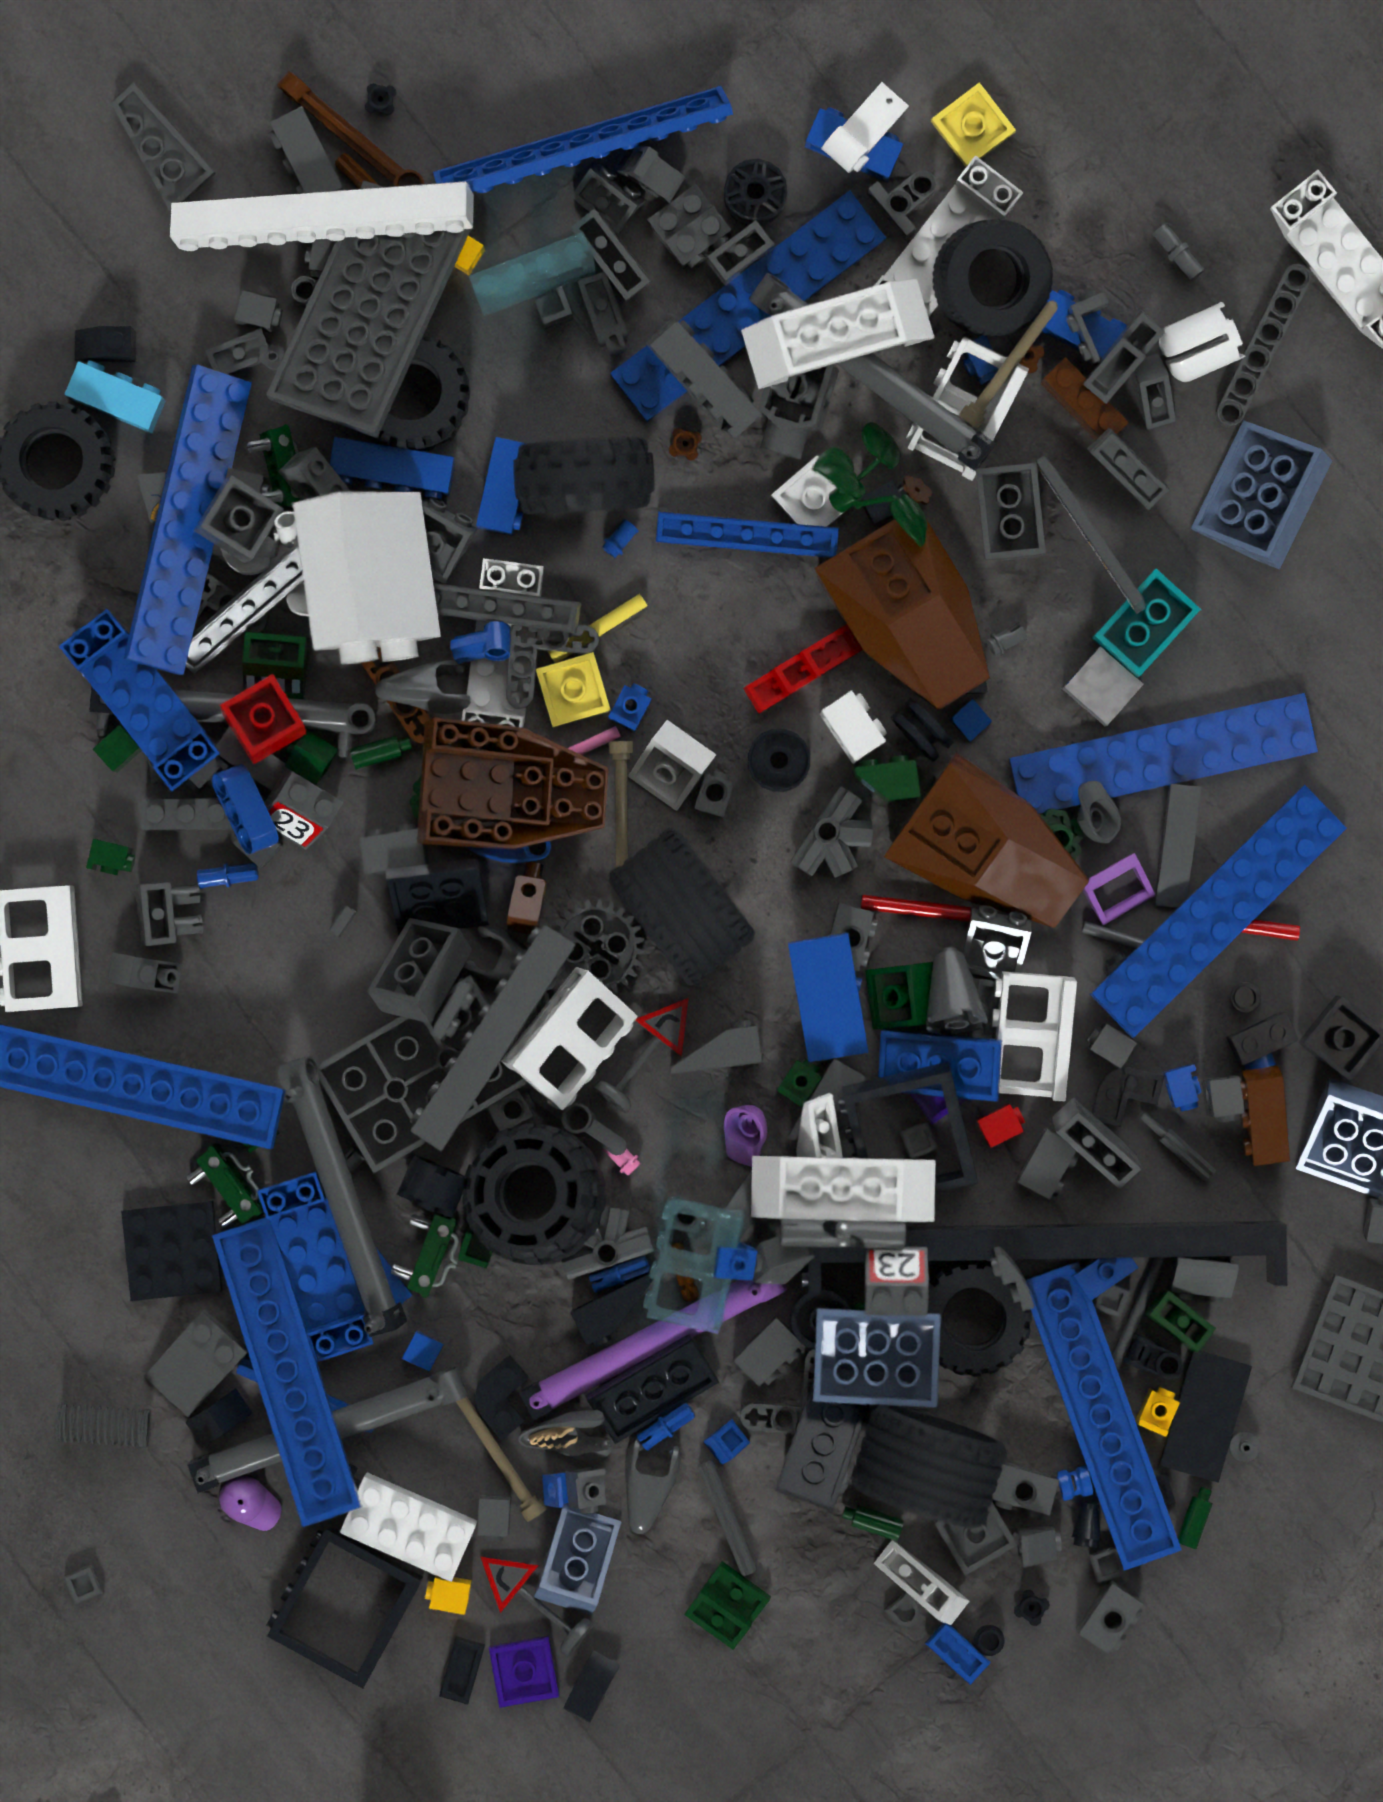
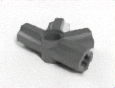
(845, 834)
(610, 1232)

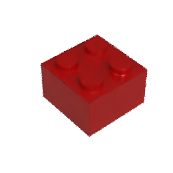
(263, 719)

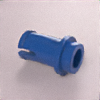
(619, 538)

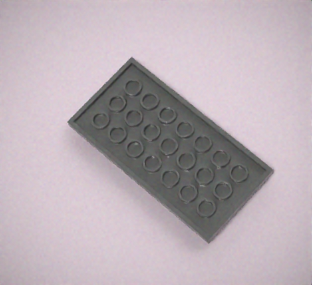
(365, 326)

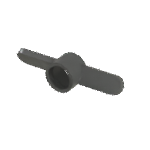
(593, 1129)

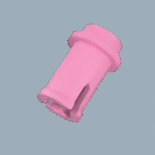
(626, 1161)

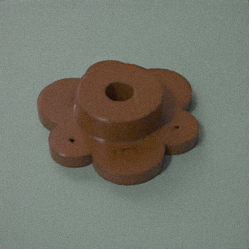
(917, 490)

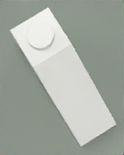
(819, 1129)
(921, 1583)

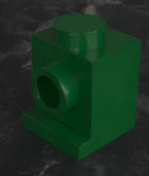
(110, 857)
(791, 1090)

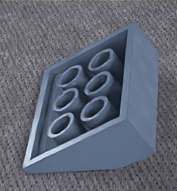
(1262, 493)
(1346, 1139)
(877, 1358)

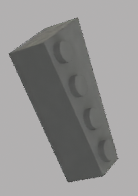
(703, 378)

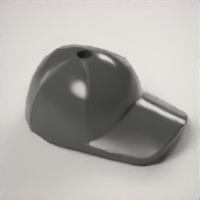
(1098, 813)

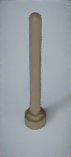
(975, 411)
(621, 753)
(530, 1504)

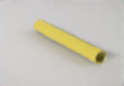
(604, 624)

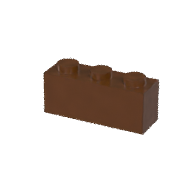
(1094, 415)
(1264, 1116)

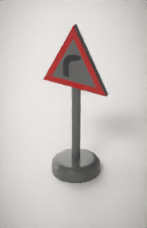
(666, 1026)
(508, 1579)

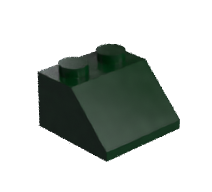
(899, 995)

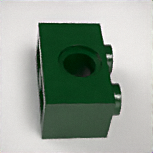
(1180, 1321)

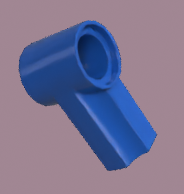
(489, 643)

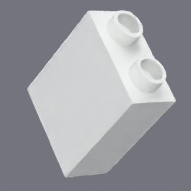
(367, 574)

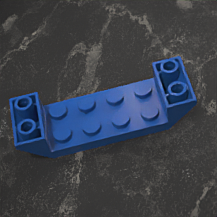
(140, 701)
(316, 1265)

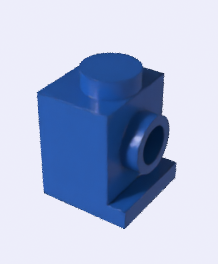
(979, 368)
(628, 718)
(1182, 1087)

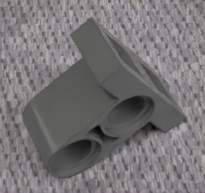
(650, 172)
(909, 195)

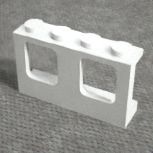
(955, 399)
(56, 947)
(558, 1026)
(1050, 1035)

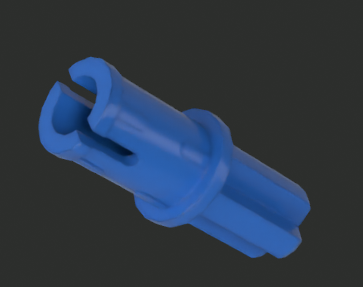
(227, 875)
(620, 1273)
(666, 1426)

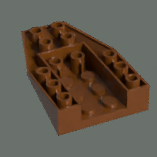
(909, 611)
(504, 787)
(988, 847)

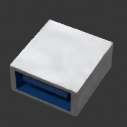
(1102, 686)

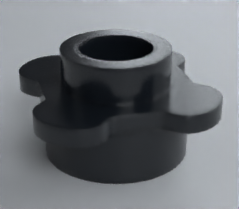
(376, 91)
(1034, 1616)

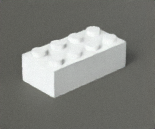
(409, 1527)

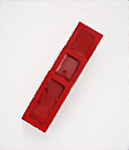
(802, 669)

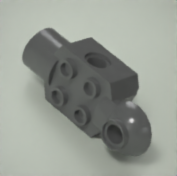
(796, 409)

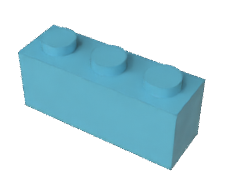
(115, 395)

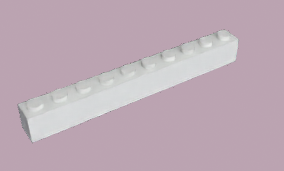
(322, 216)

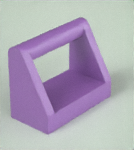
(1110, 873)

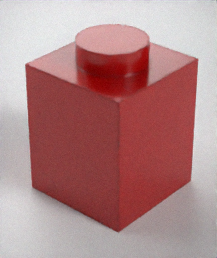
(1001, 1124)

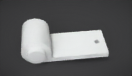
(864, 129)

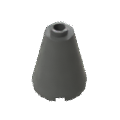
(953, 996)

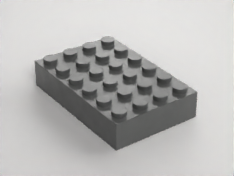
(391, 1071)

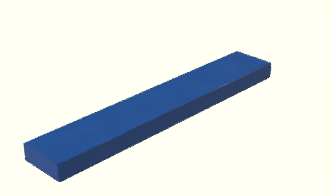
(747, 534)

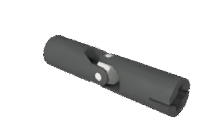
(848, 1233)

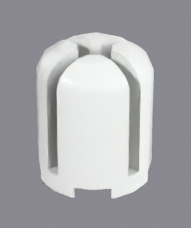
(1200, 344)

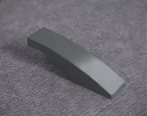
(1177, 845)

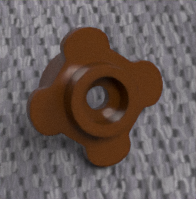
(1036, 353)
(692, 439)

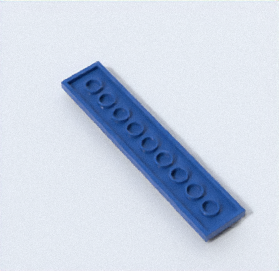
(590, 141)
(802, 261)
(177, 554)
(1167, 753)
(1218, 911)
(140, 1087)
(287, 1372)
(1101, 1418)

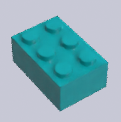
(1142, 637)

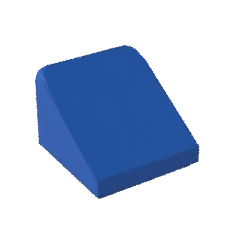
(970, 720)
(422, 1350)
(726, 1442)

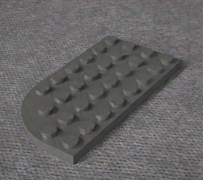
(1346, 1350)

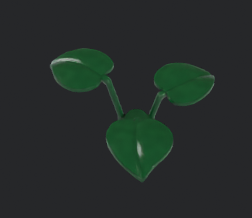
(849, 491)

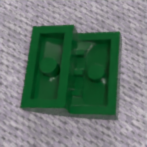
(727, 1605)

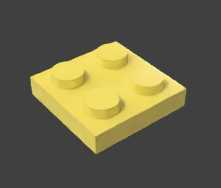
(973, 125)
(573, 689)

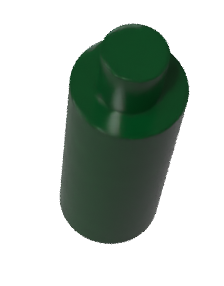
(379, 751)
(1195, 1519)
(874, 1522)

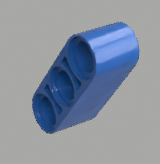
(245, 809)

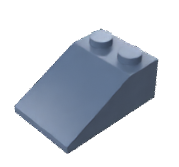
(577, 1560)

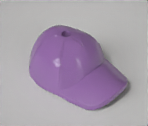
(744, 1133)
(259, 1505)

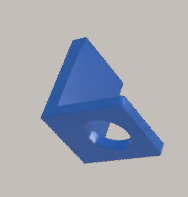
(735, 1262)
(555, 1489)

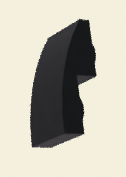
(591, 1686)

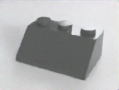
(1010, 512)

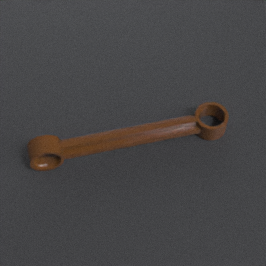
(303, 96)

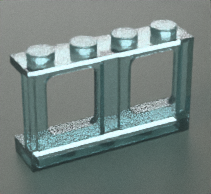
(533, 274)
(695, 1265)

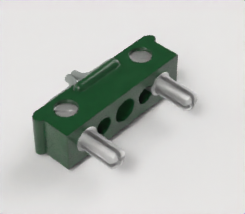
(278, 450)
(229, 1183)
(431, 1254)

